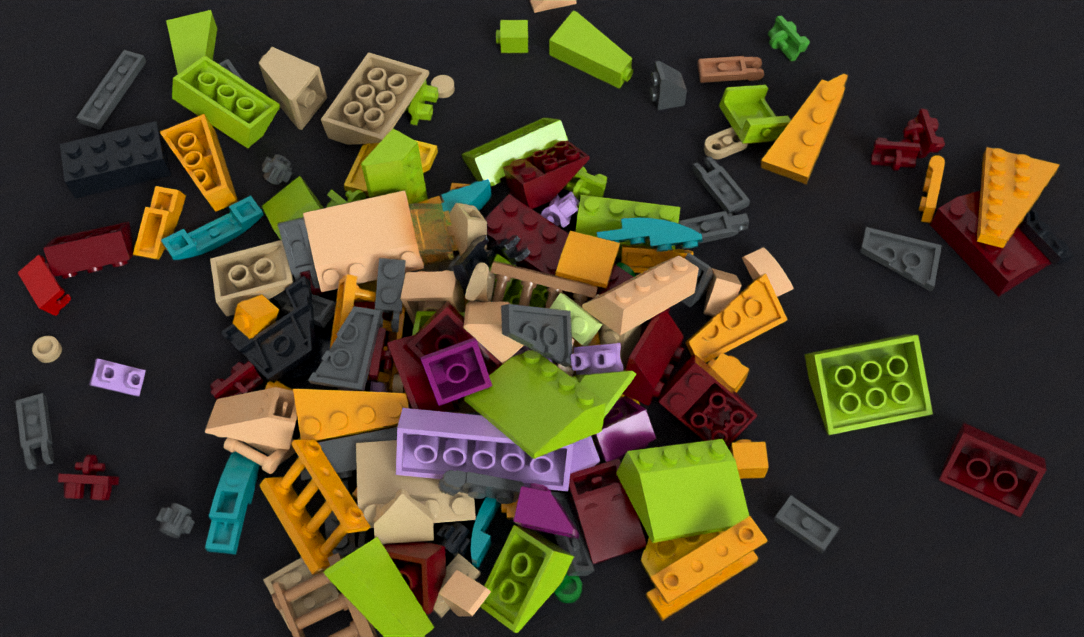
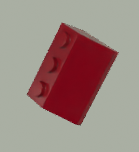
(90, 250)
(446, 330)
(654, 358)
(415, 378)
(993, 470)

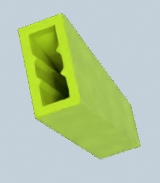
(192, 38)
(590, 51)
(379, 591)

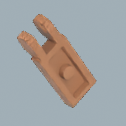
(730, 69)

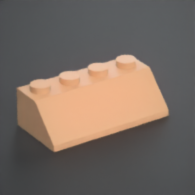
(644, 295)

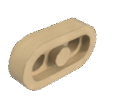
(724, 143)

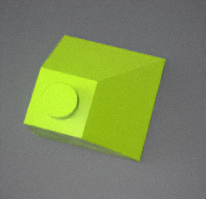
(606, 385)

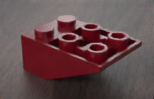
(544, 173)
(706, 402)
(604, 512)

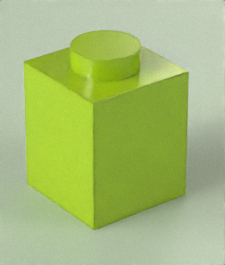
(513, 36)

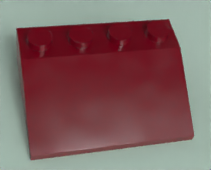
(994, 265)

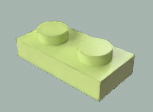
(582, 323)

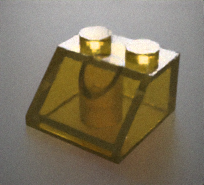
(432, 232)

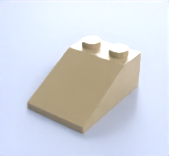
(250, 274)

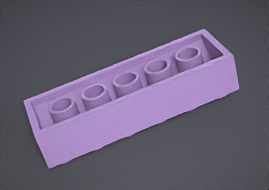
(447, 441)

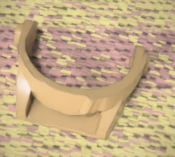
(480, 284)

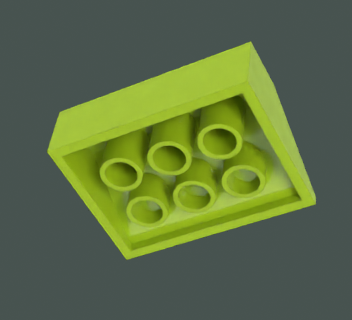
(869, 383)
(538, 405)
(684, 489)

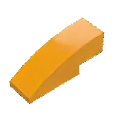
(158, 222)

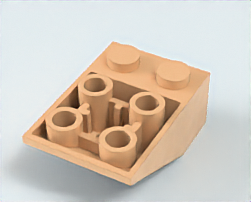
(256, 417)

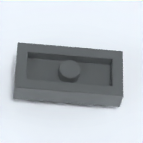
(806, 524)

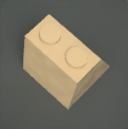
(293, 85)

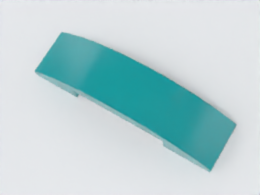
(214, 234)
(480, 540)

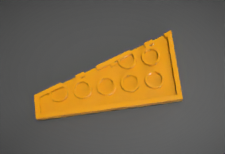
(1008, 192)

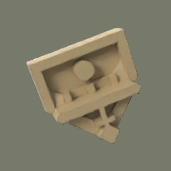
(403, 520)

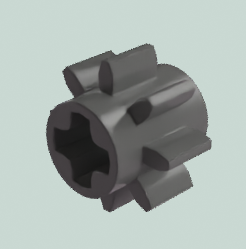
(277, 169)
(175, 520)

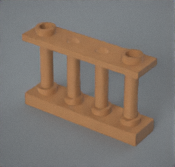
(531, 278)
(282, 599)

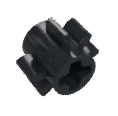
(454, 538)

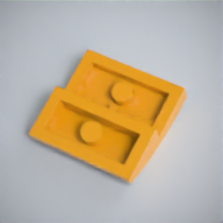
(587, 259)

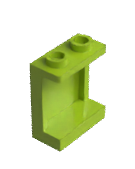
(751, 114)

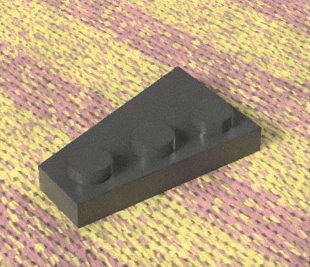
(904, 255)
(540, 330)
(351, 354)

